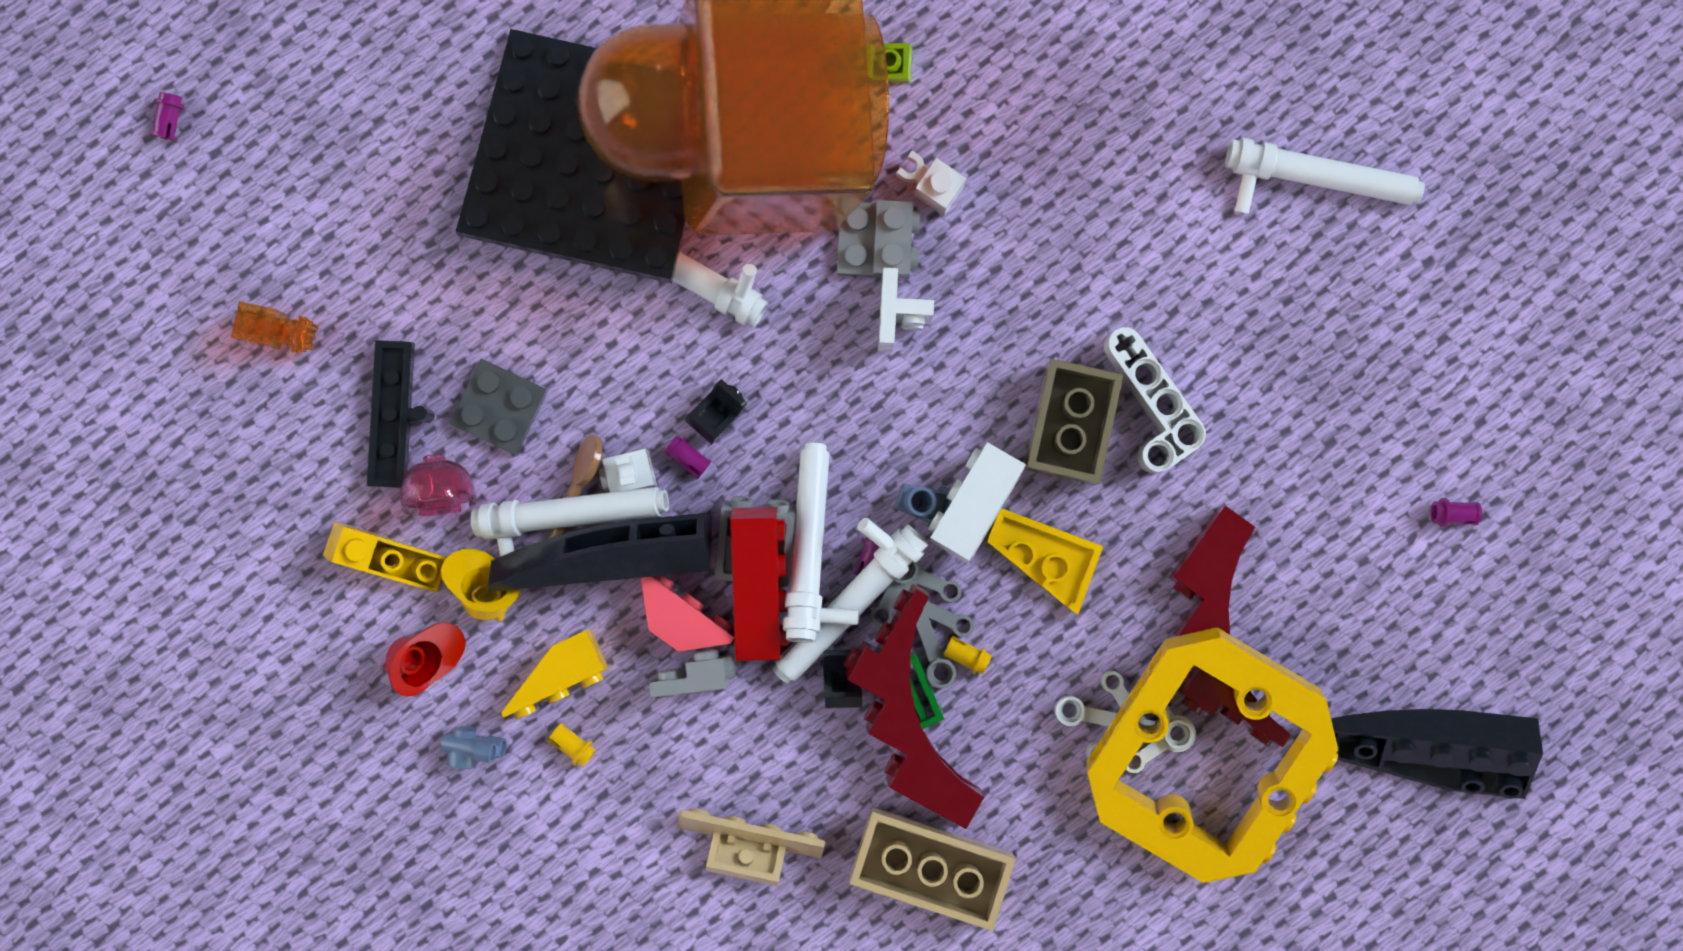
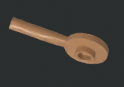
(585, 466)

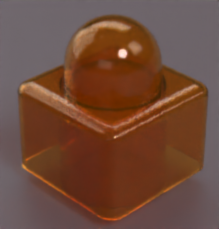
(751, 105)

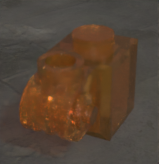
(272, 328)

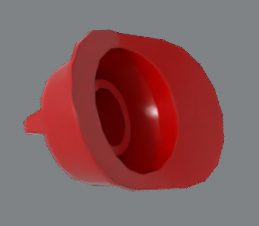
(423, 658)

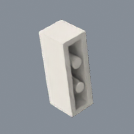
(976, 502)

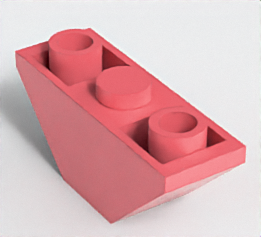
(680, 618)

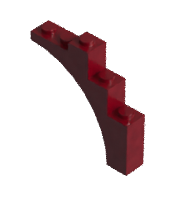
(1208, 574)
(885, 672)

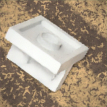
(893, 310)

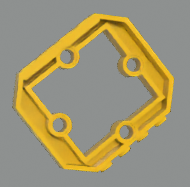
(1297, 773)

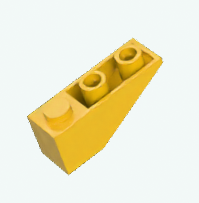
(383, 557)
(563, 666)

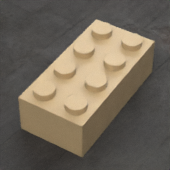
(932, 868)

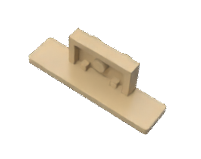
(748, 849)

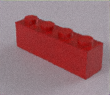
(756, 583)

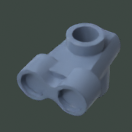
(930, 501)
(467, 748)

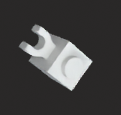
(936, 185)
(628, 472)

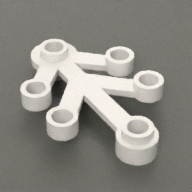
(1105, 718)

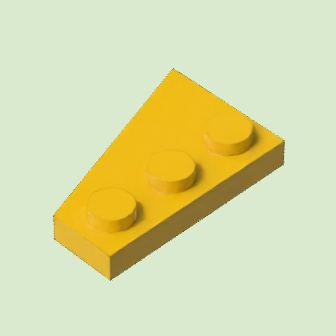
(1047, 555)

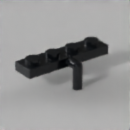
(392, 413)

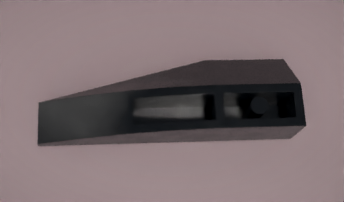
(609, 553)
(1445, 748)

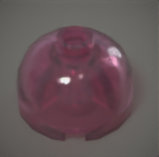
(436, 487)

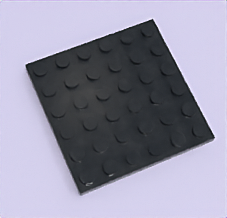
(546, 187)

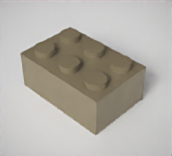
(1073, 422)

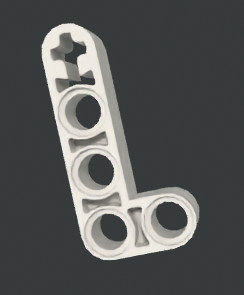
(1148, 395)

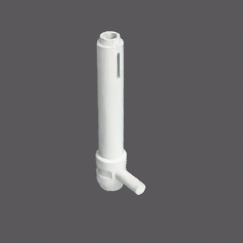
(1269, 161)
(726, 294)
(514, 518)
(890, 563)
(804, 601)

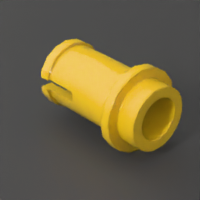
(967, 655)
(572, 745)

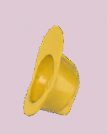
(467, 578)

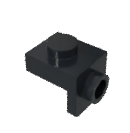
(717, 411)
(837, 689)

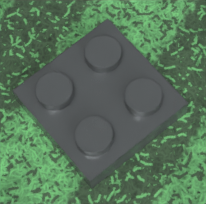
(499, 407)

